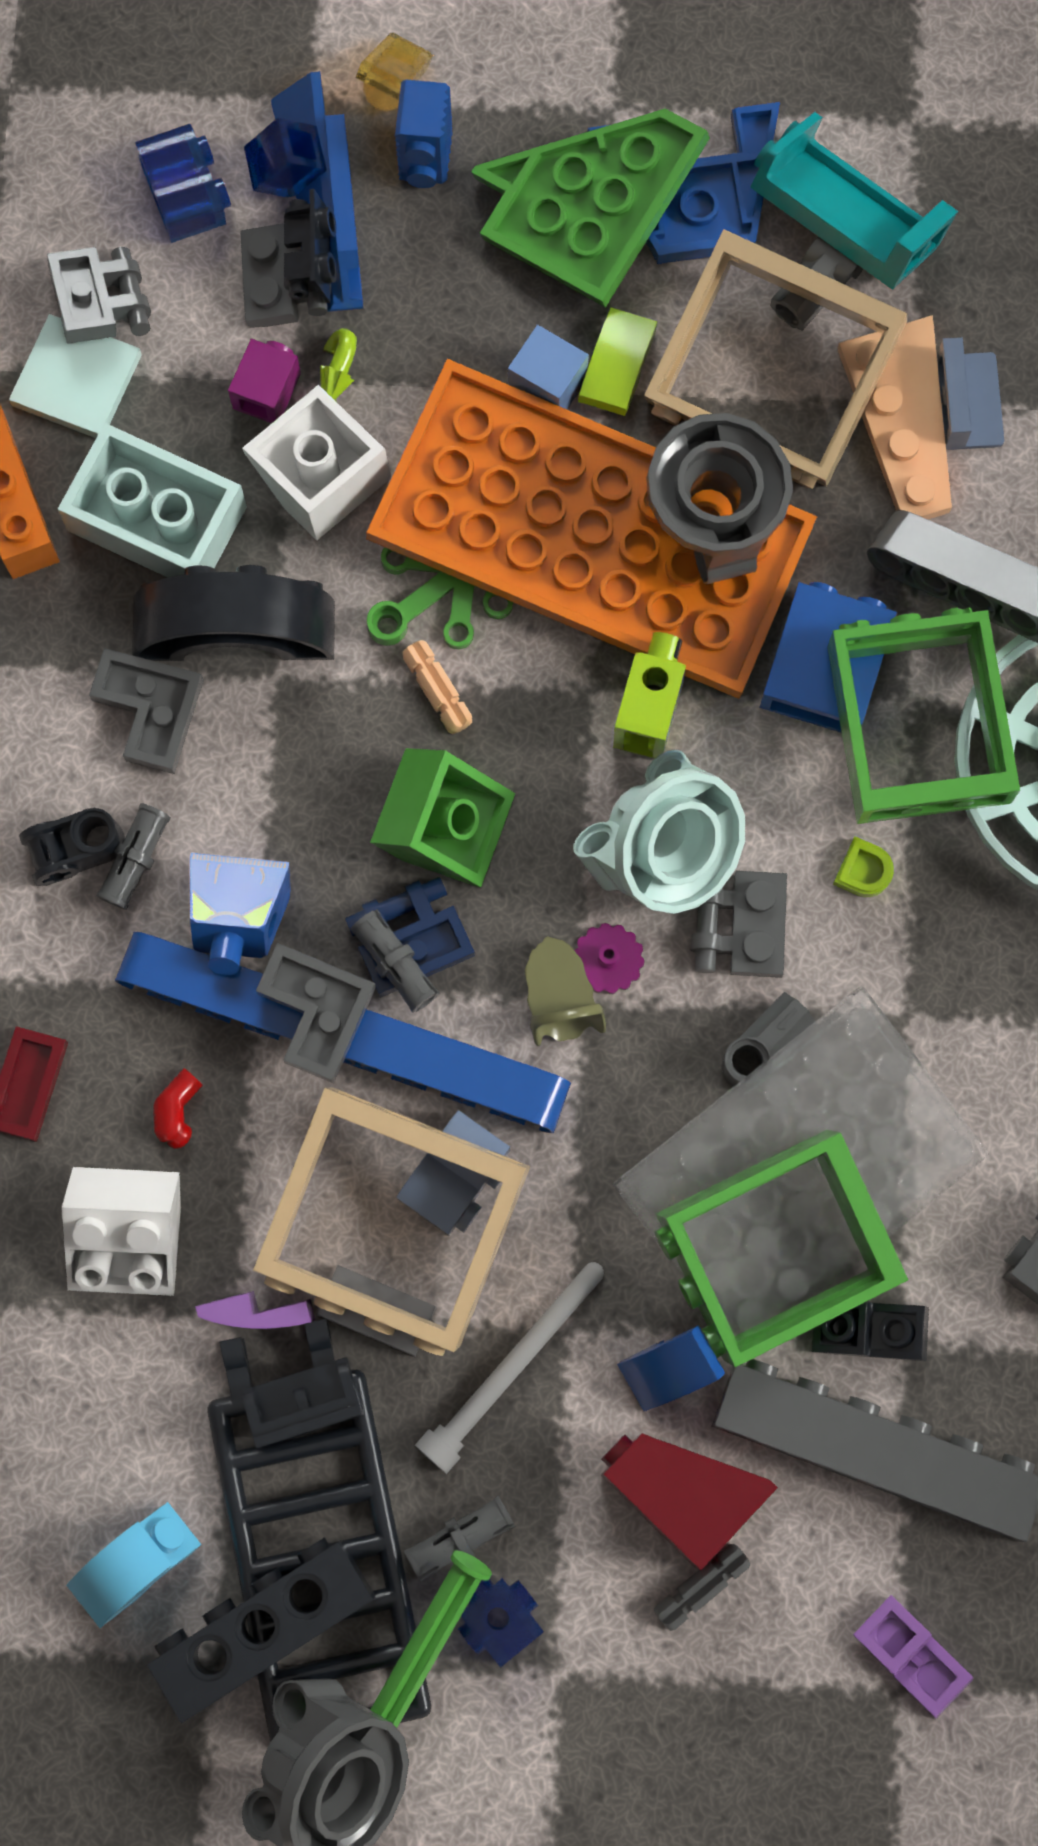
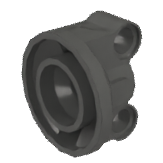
(739, 462)
(328, 1770)

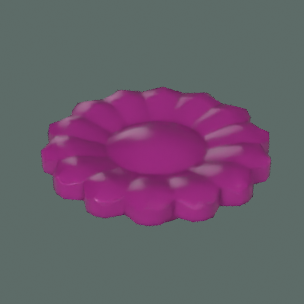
(610, 957)

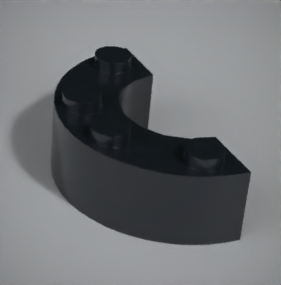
(233, 611)

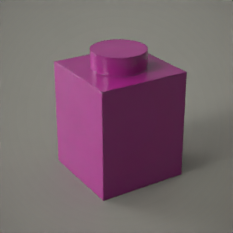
(264, 380)

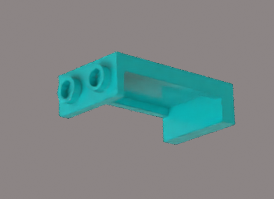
(846, 205)

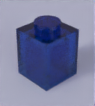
(284, 158)

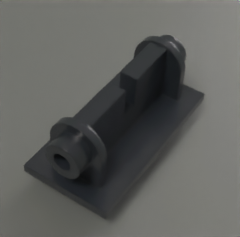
(314, 266)

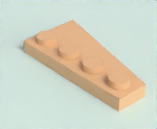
(906, 417)

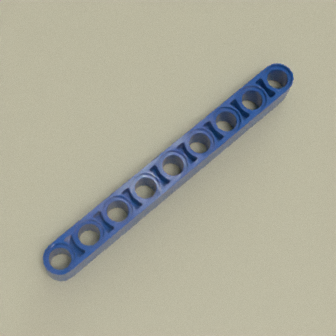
(380, 1043)

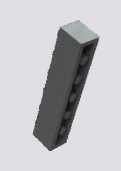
(879, 1452)

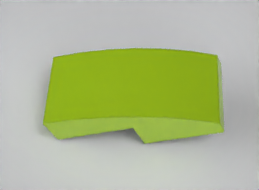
(617, 361)

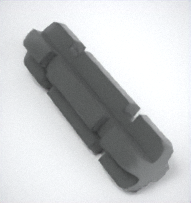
(702, 1587)

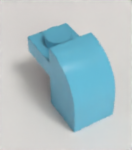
(132, 1564)

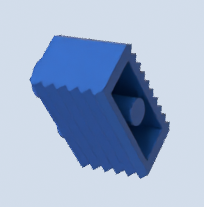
(423, 132)

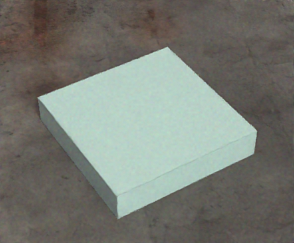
(75, 381)

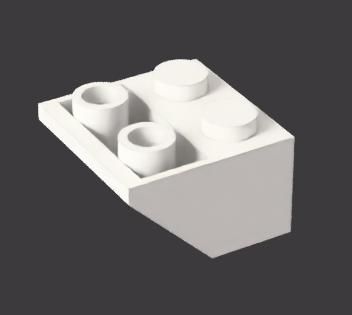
(121, 1230)

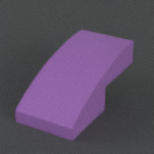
(243, 1312)
(913, 1656)

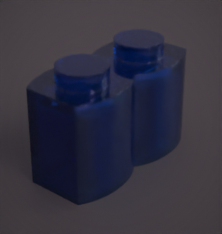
(182, 183)

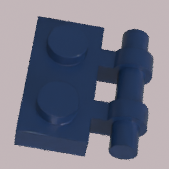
(435, 938)

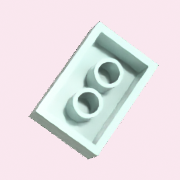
(151, 505)

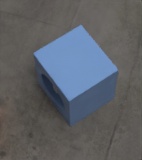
(549, 368)

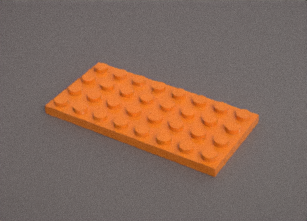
(565, 527)

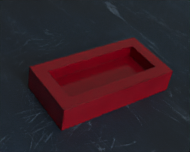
(28, 1081)

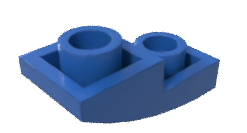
(671, 1369)

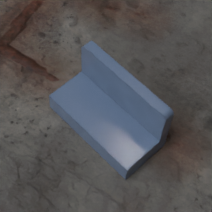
(969, 397)

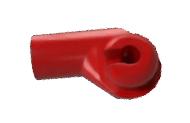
(169, 1110)

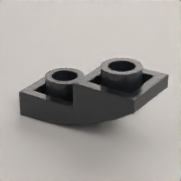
(876, 1332)

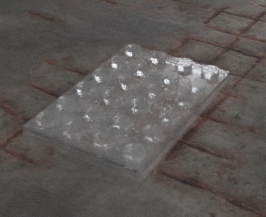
(789, 1234)

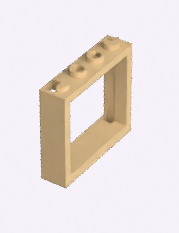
(801, 281)
(336, 1297)

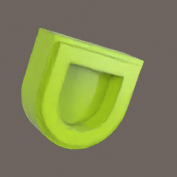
(865, 869)

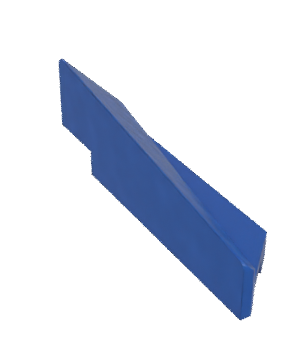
(305, 104)

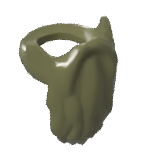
(560, 993)

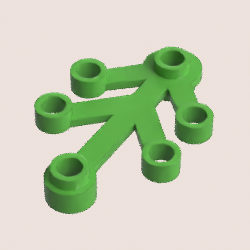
(423, 599)

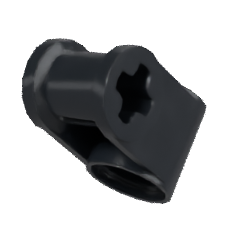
(61, 846)

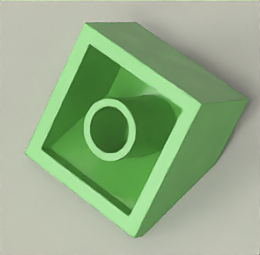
(443, 815)

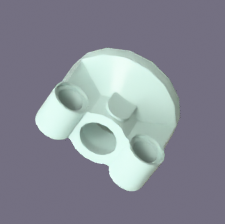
(669, 838)

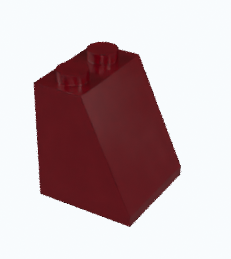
(685, 1494)

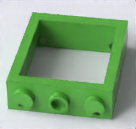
(912, 633)
(859, 1213)

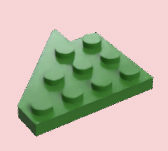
(591, 198)

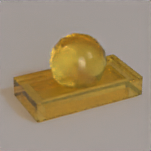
(387, 66)

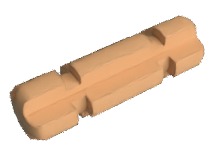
(437, 687)

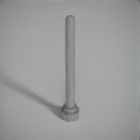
(445, 1442)

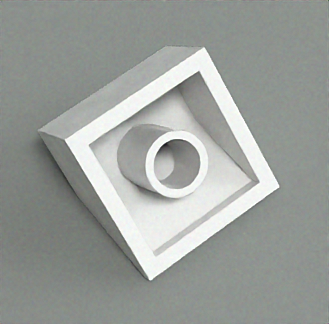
(318, 462)

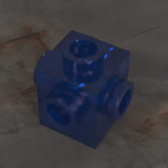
(503, 1641)

